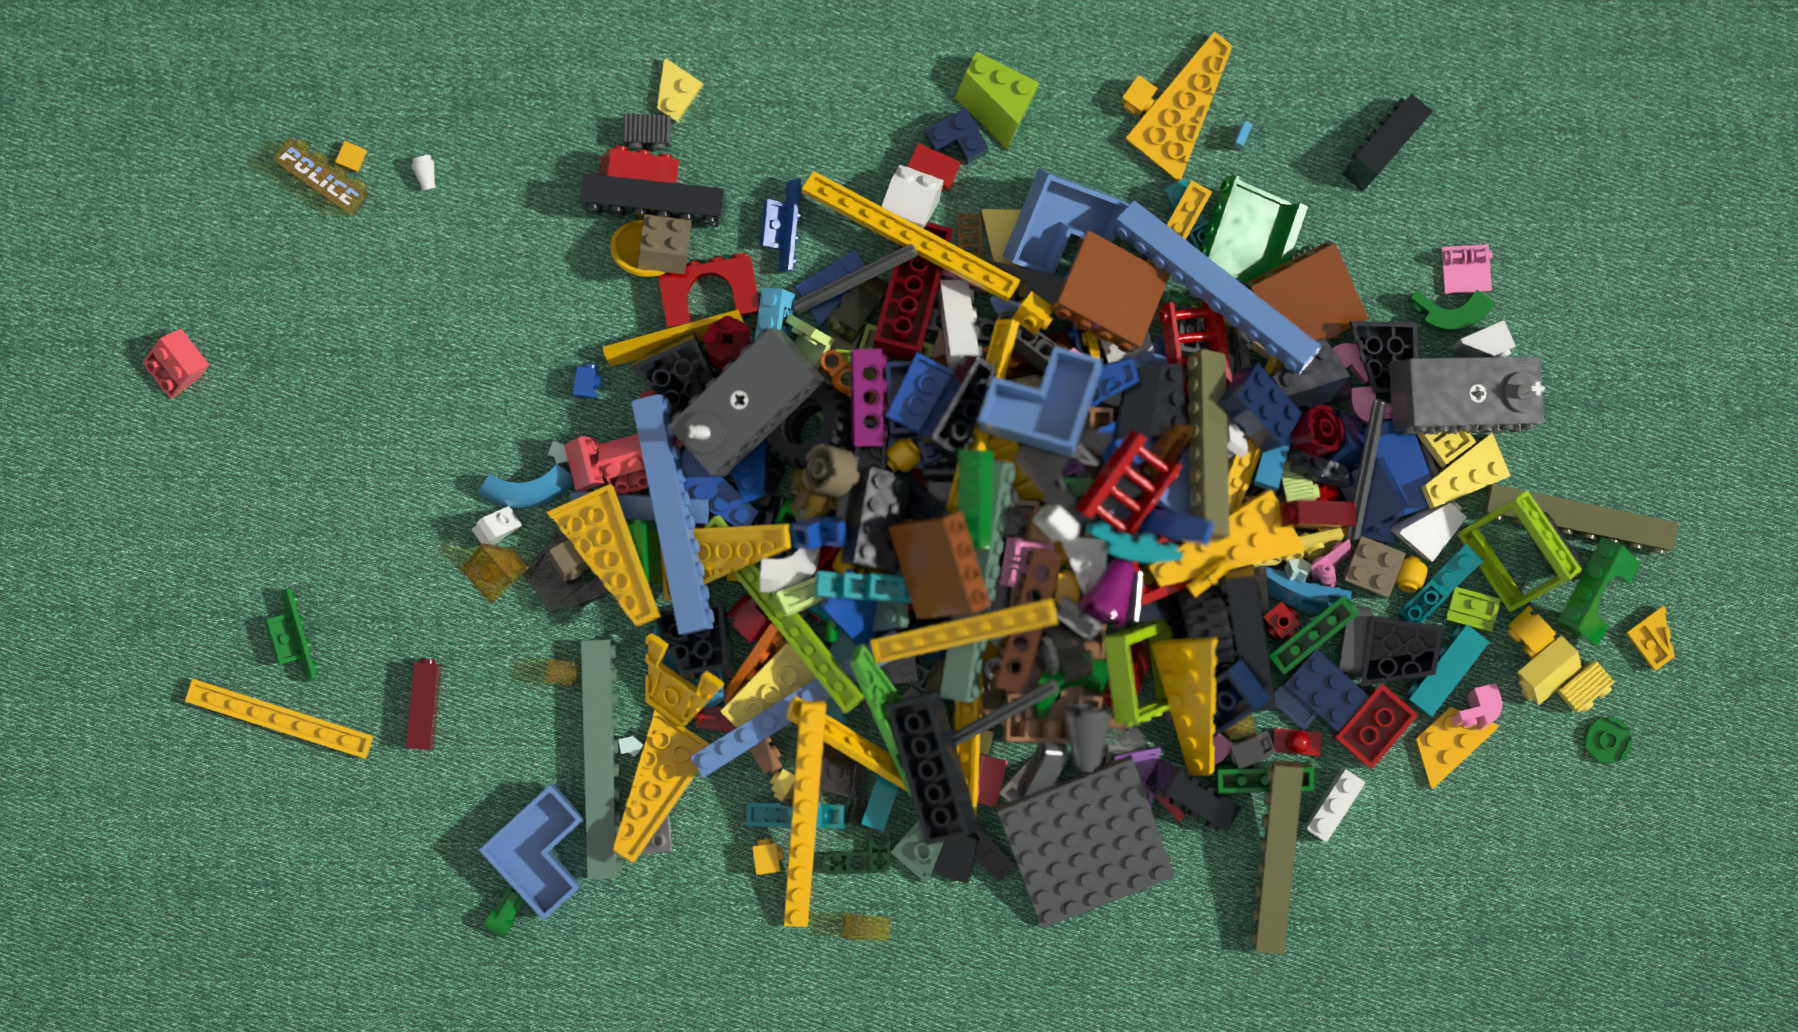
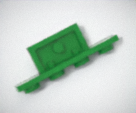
(288, 637)

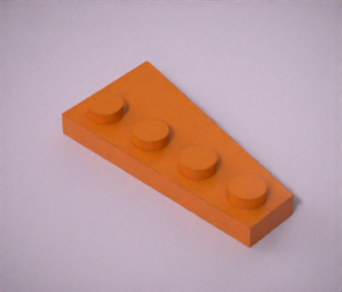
(756, 660)

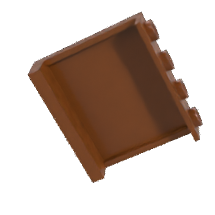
(1312, 292)
(1110, 293)
(939, 566)

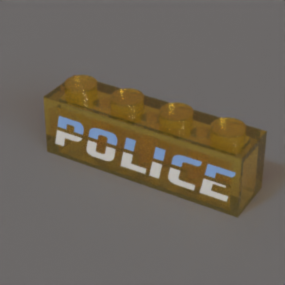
(321, 176)

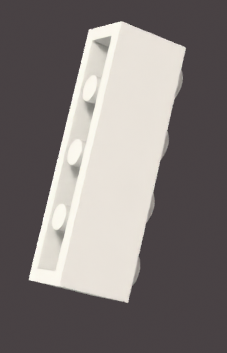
(958, 321)

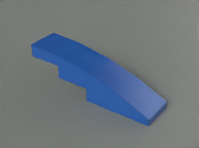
(1177, 527)

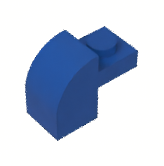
(817, 532)

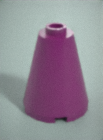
(1110, 593)

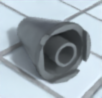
(1087, 733)

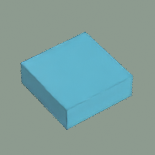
(1242, 135)

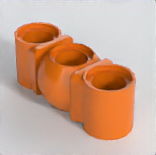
(836, 372)

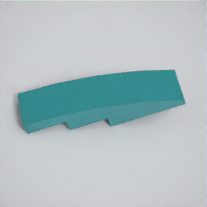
(861, 587)
(880, 803)
(774, 815)

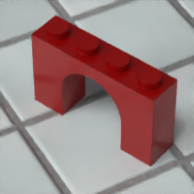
(735, 271)

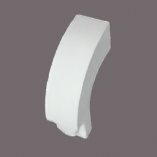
(787, 572)

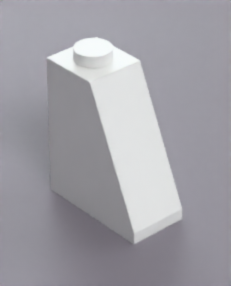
(1430, 529)

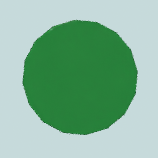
(1607, 740)

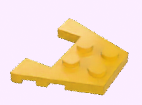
(672, 693)

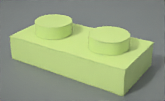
(798, 597)

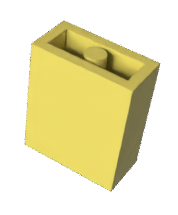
(1549, 670)

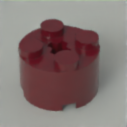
(725, 341)
(1317, 431)
(749, 618)

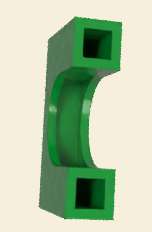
(1581, 611)

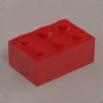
(1375, 726)

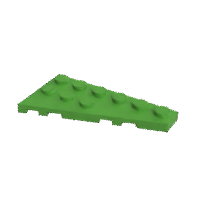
(878, 693)

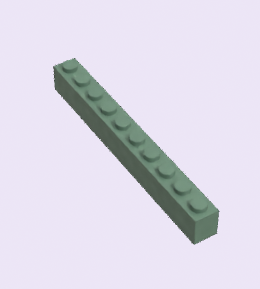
(965, 661)
(599, 758)

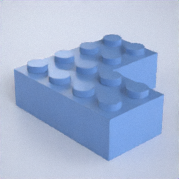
(1052, 213)
(1047, 416)
(524, 855)

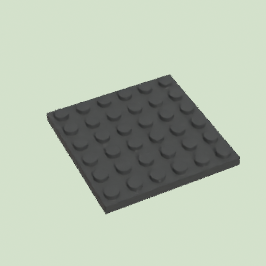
(1085, 841)

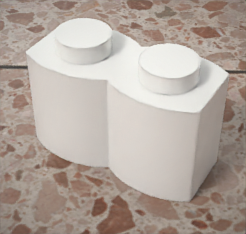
(1056, 523)

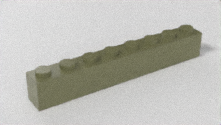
(1209, 441)
(1591, 520)
(1277, 857)

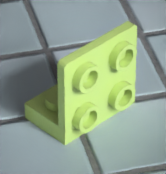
(809, 340)

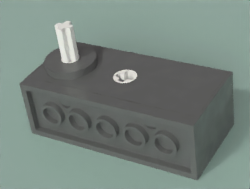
(1466, 395)
(746, 402)

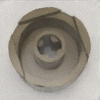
(830, 470)

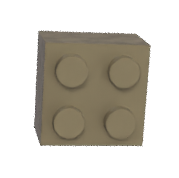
(664, 244)
(1373, 567)

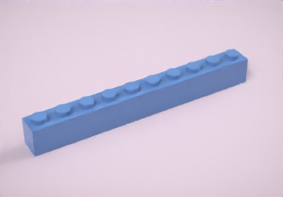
(1216, 287)
(672, 515)
(763, 725)

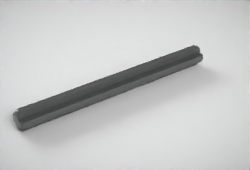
(855, 278)
(1366, 466)
(1005, 711)

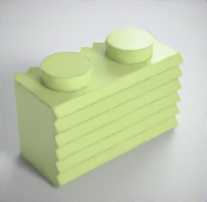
(1297, 487)

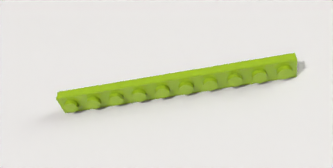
(799, 637)

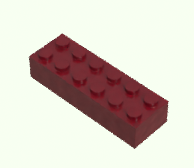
(909, 303)

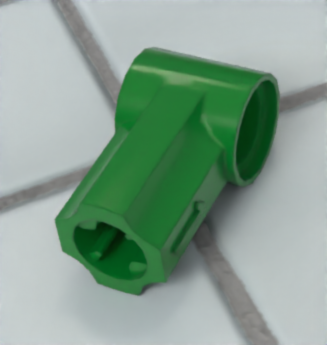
(501, 918)

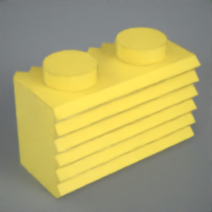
(1585, 687)

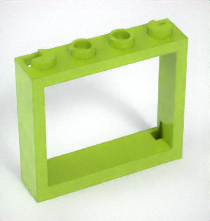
(1543, 535)
(1122, 676)

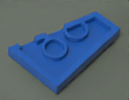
(838, 269)

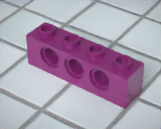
(859, 385)

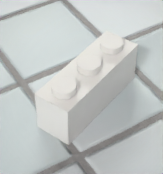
(1334, 805)

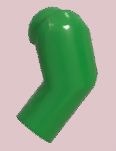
(831, 631)

